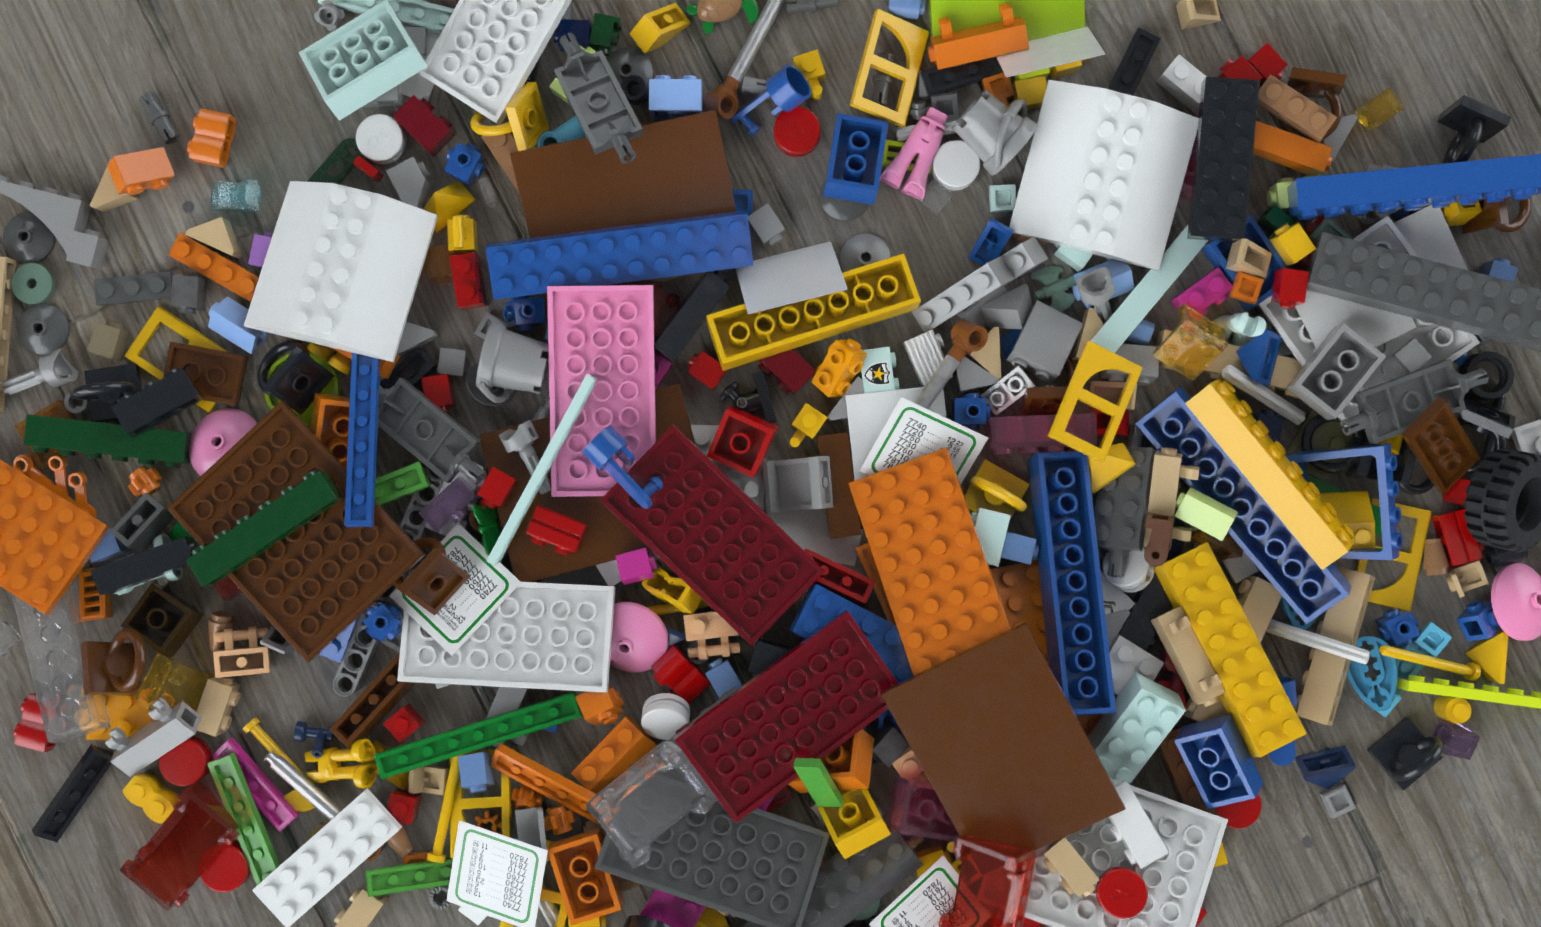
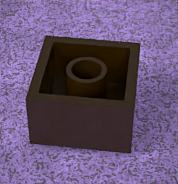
(162, 619)

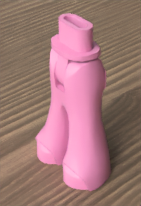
(925, 142)

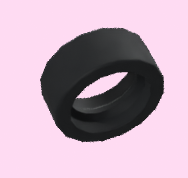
(1505, 371)

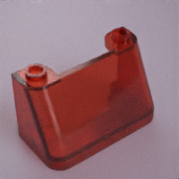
(182, 847)
(991, 884)

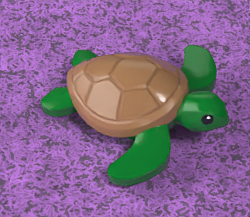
(721, 10)

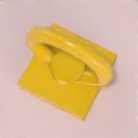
(525, 118)
(995, 490)

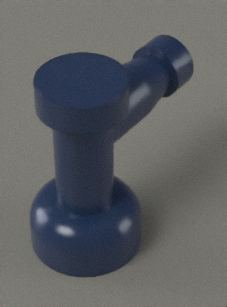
(322, 736)

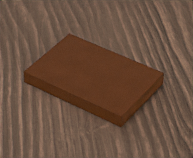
(215, 372)

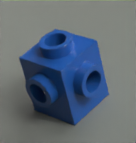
(464, 171)
(524, 313)
(960, 410)
(393, 621)
(1478, 621)
(1390, 625)

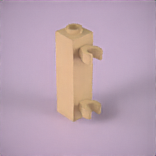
(1165, 486)
(1188, 657)

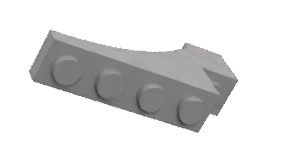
(65, 219)
(980, 284)

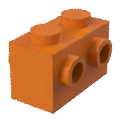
(600, 706)

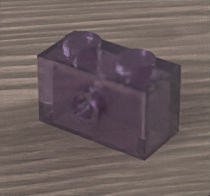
(449, 505)

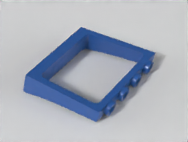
(1387, 492)

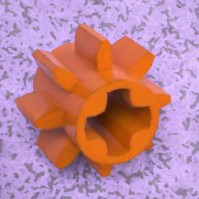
(144, 481)
(526, 797)
(489, 818)
(559, 819)

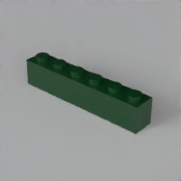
(106, 439)
(264, 529)

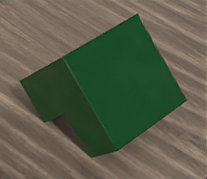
(1273, 219)

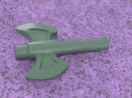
(1054, 288)

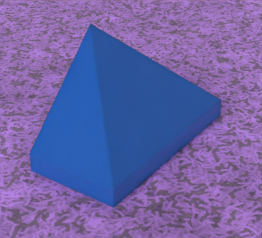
(990, 242)
(1260, 356)

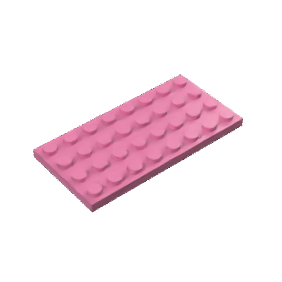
(611, 338)

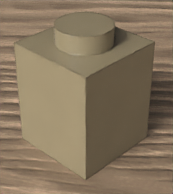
(109, 340)

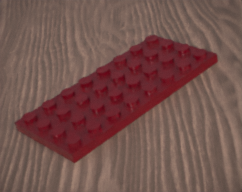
(714, 536)
(788, 711)

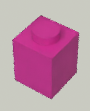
(636, 566)

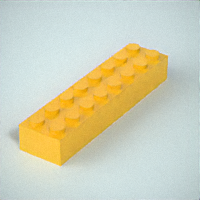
(873, 295)
(1272, 473)
(1249, 681)

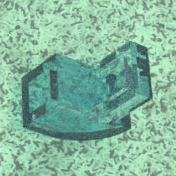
(235, 196)

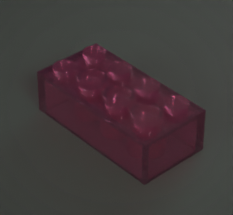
(1031, 433)
(918, 811)

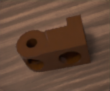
(1159, 545)

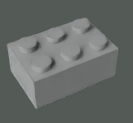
(1336, 372)

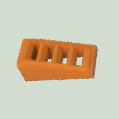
(84, 599)

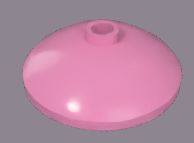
(222, 424)
(1517, 601)
(641, 632)

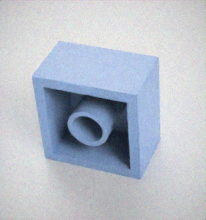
(674, 97)

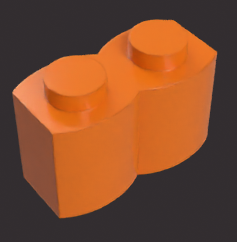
(212, 138)

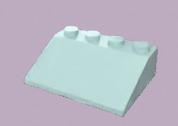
(362, 60)

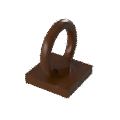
(1317, 85)
(1496, 216)
(1047, 398)
(434, 578)
(114, 665)

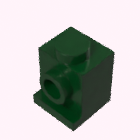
(604, 33)

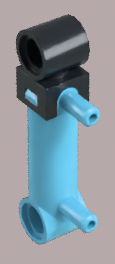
(572, 129)

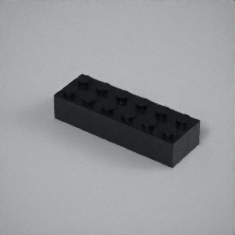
(1223, 159)

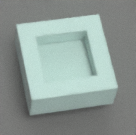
(1002, 198)

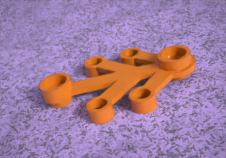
(61, 485)

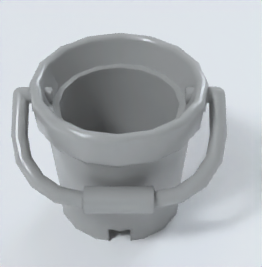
(995, 130)
(511, 363)

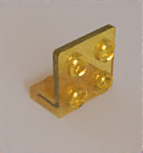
(1191, 343)
(173, 683)

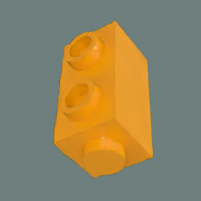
(839, 367)

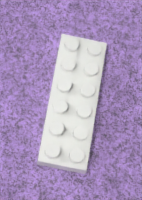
(327, 858)

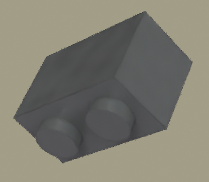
(142, 523)

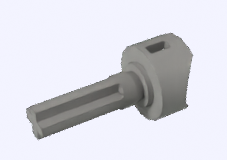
(1096, 289)
(52, 368)
(521, 441)

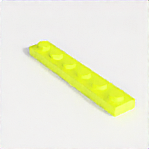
(1466, 690)

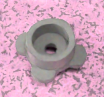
(321, 15)

